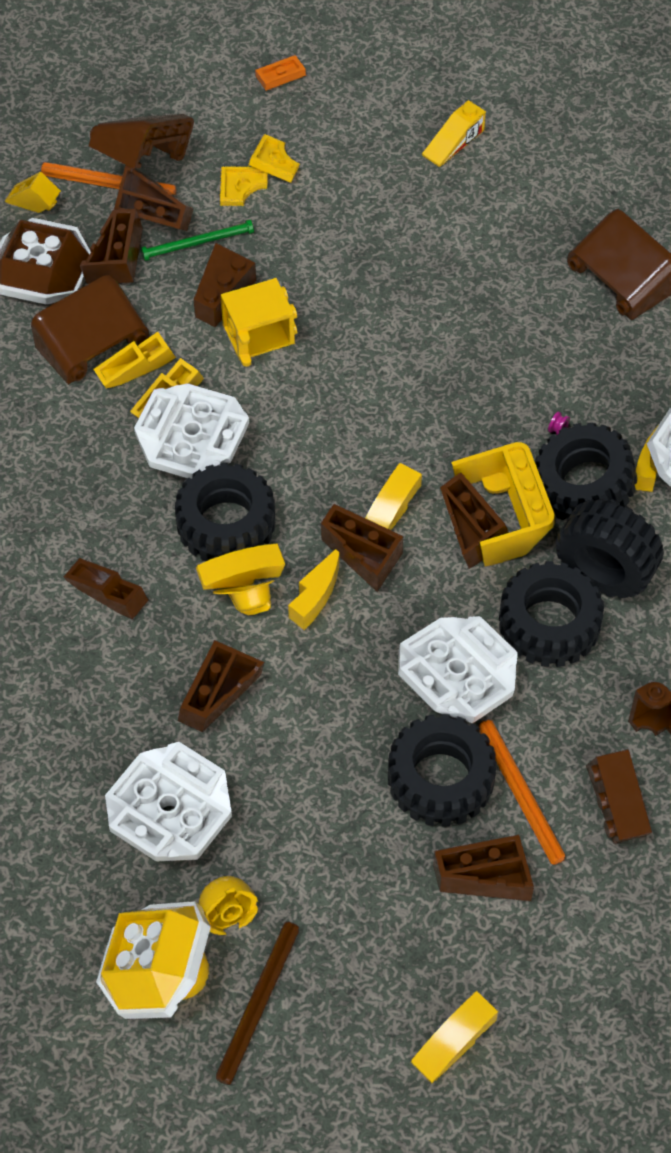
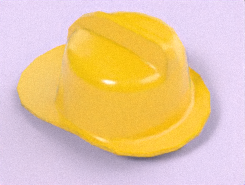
(249, 598)

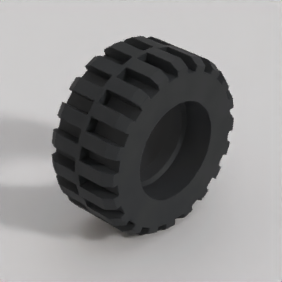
(581, 446)
(218, 486)
(611, 547)
(557, 585)
(434, 801)

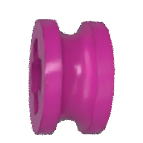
(558, 422)

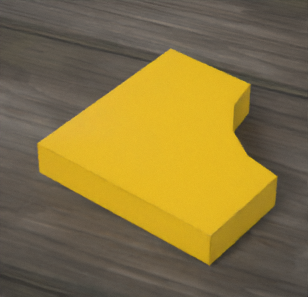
(273, 159)
(239, 183)

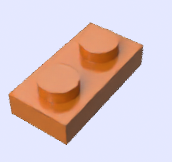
(280, 72)

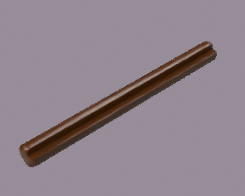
(257, 1003)

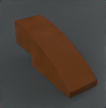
(107, 587)

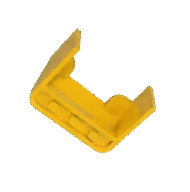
(514, 471)

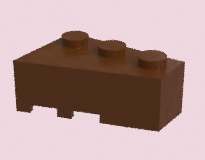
(152, 200)
(116, 248)
(223, 273)
(470, 517)
(362, 544)
(218, 684)
(619, 796)
(485, 869)

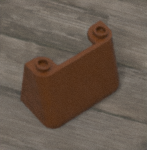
(134, 137)
(626, 262)
(86, 326)
(651, 708)

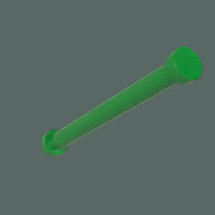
(197, 240)

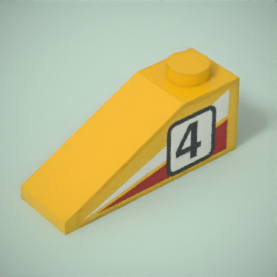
(456, 133)

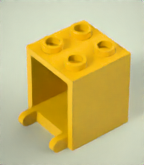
(258, 319)

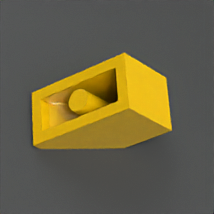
(34, 194)

